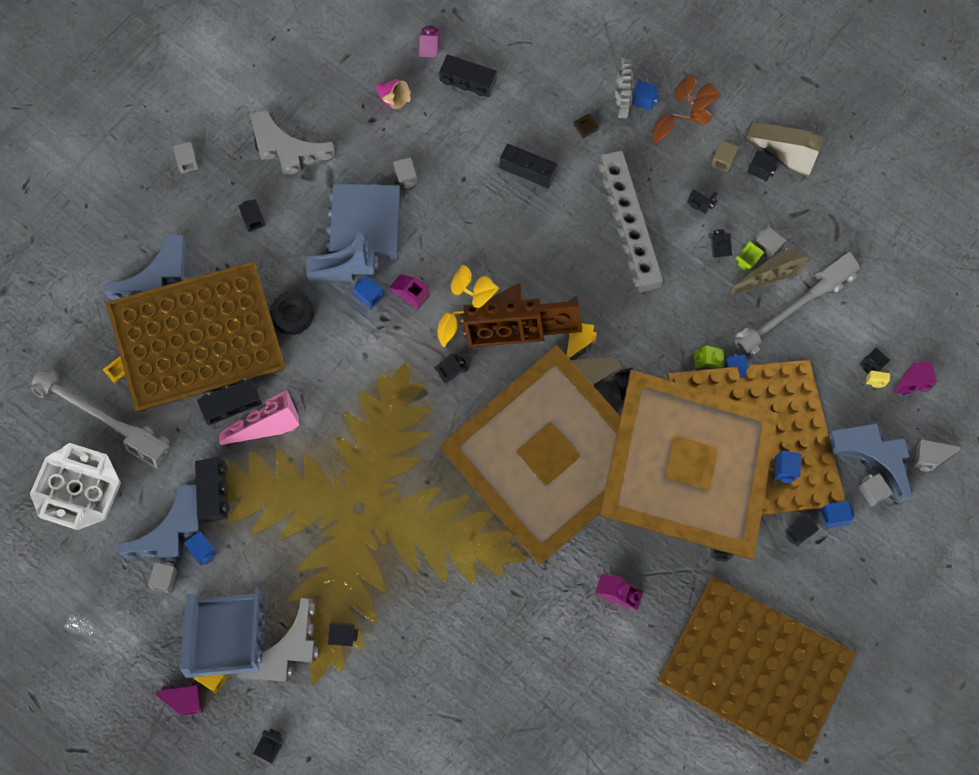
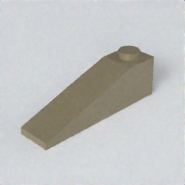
(598, 368)

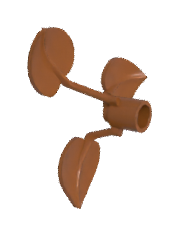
(704, 97)

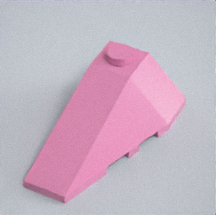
(272, 419)

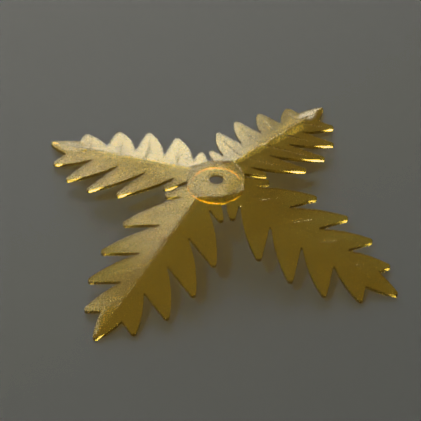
(403, 520)

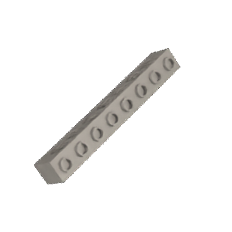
(616, 163)

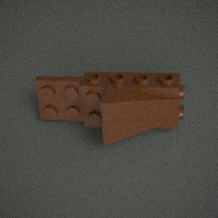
(511, 314)

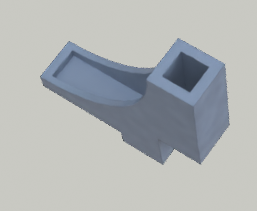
(344, 263)
(165, 269)
(886, 456)
(166, 538)

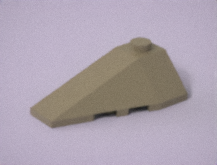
(790, 145)
(778, 268)

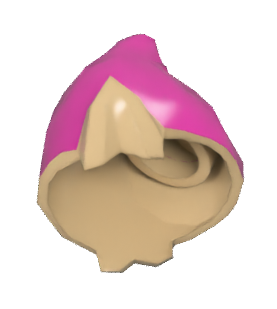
(394, 93)

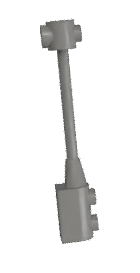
(828, 278)
(137, 440)

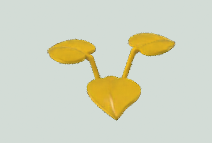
(483, 291)

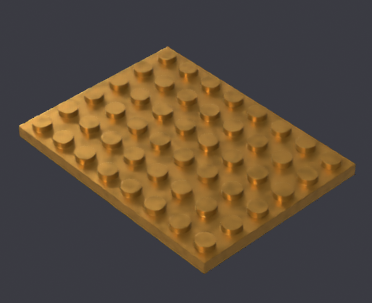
(195, 336)
(757, 669)

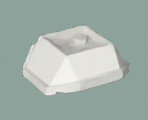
(64, 471)

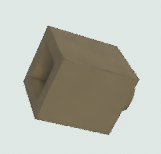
(724, 156)

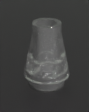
(79, 625)

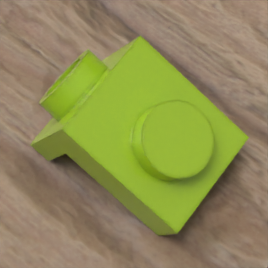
(749, 256)
(709, 357)

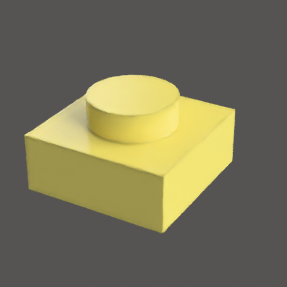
(877, 379)

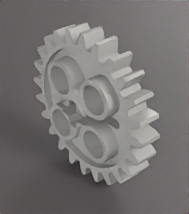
(624, 94)

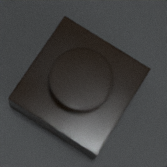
(586, 125)

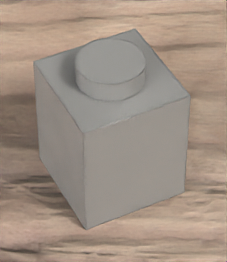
(185, 157)
(405, 173)
(769, 242)
(874, 489)
(163, 577)

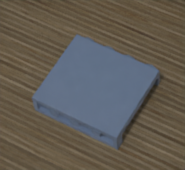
(367, 211)
(222, 635)

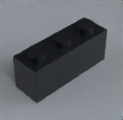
(467, 76)
(528, 165)
(229, 401)
(211, 489)

